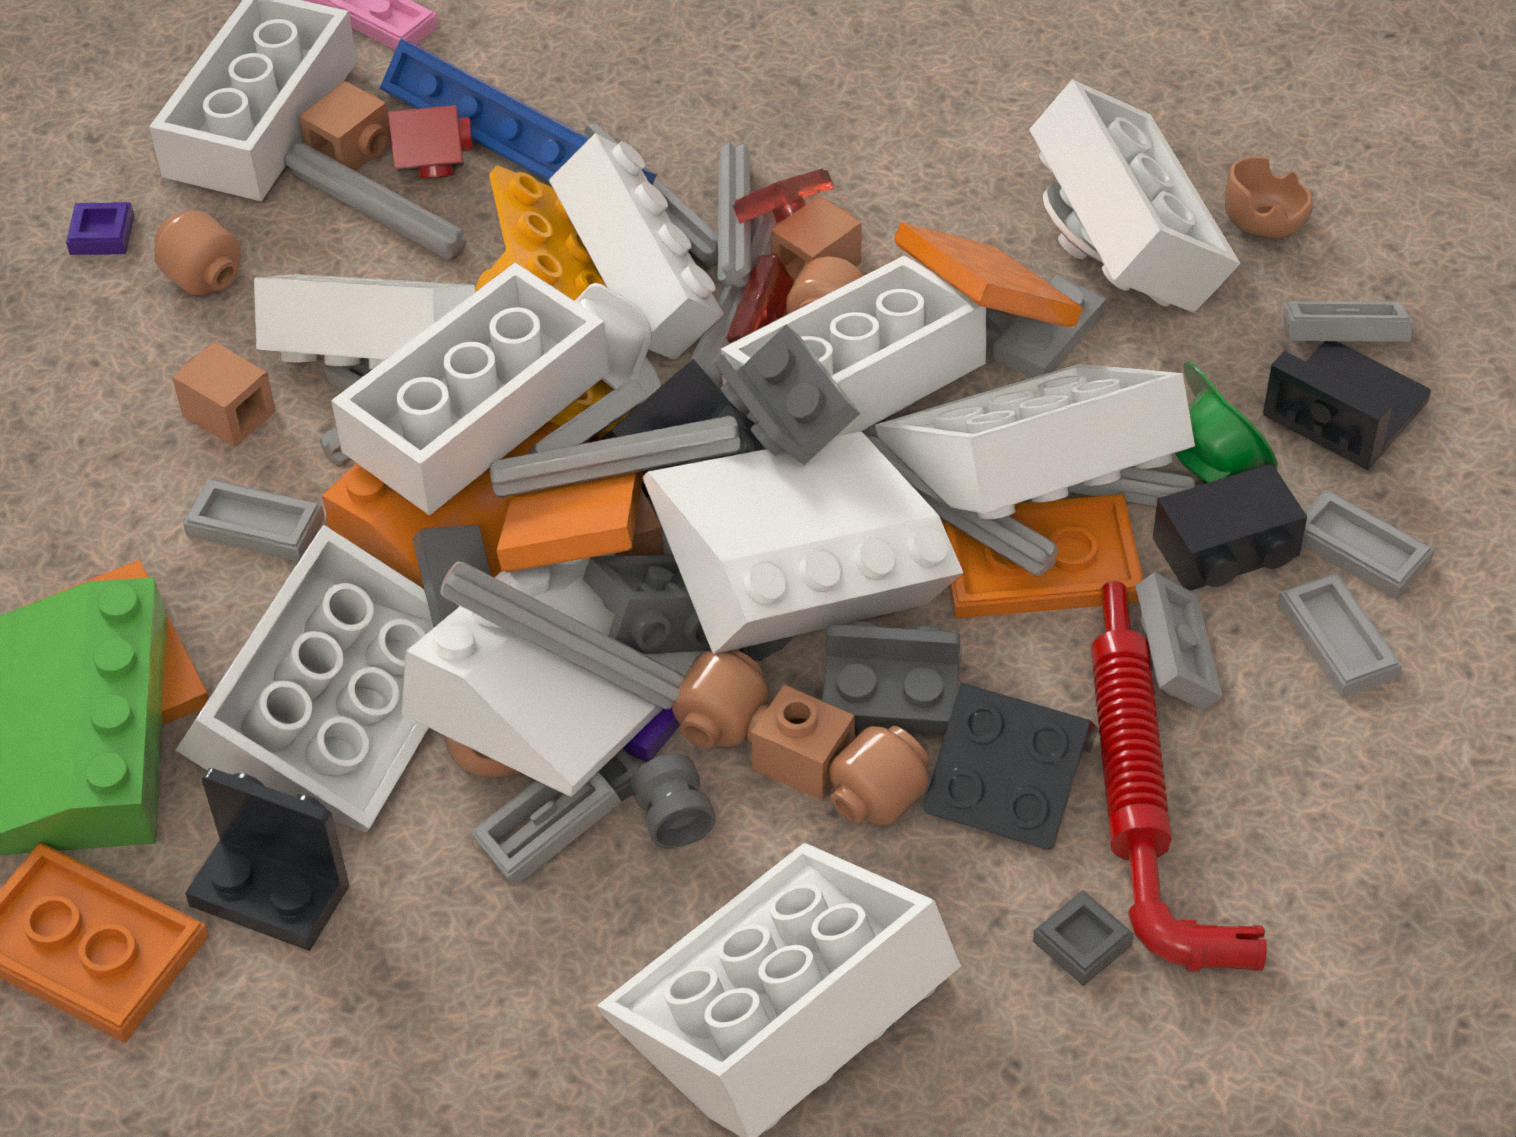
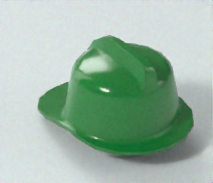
(1222, 435)

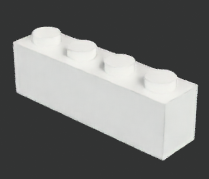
(636, 243)
(347, 315)

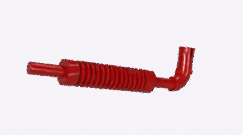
(1138, 800)

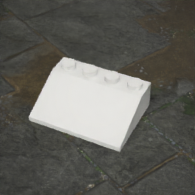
(1043, 436)
(799, 545)
(322, 686)
(522, 699)
(783, 987)

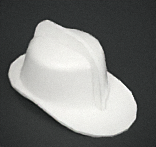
(626, 337)

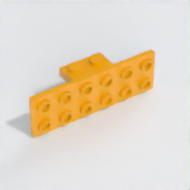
(547, 245)

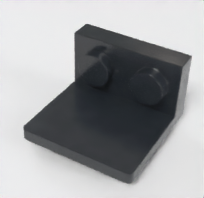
(1343, 401)
(1008, 766)
(273, 863)

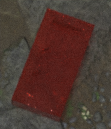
(783, 197)
(763, 297)

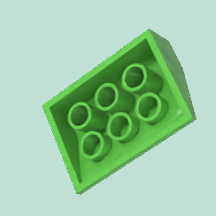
(82, 717)

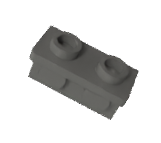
(789, 396)
(648, 603)
(893, 675)

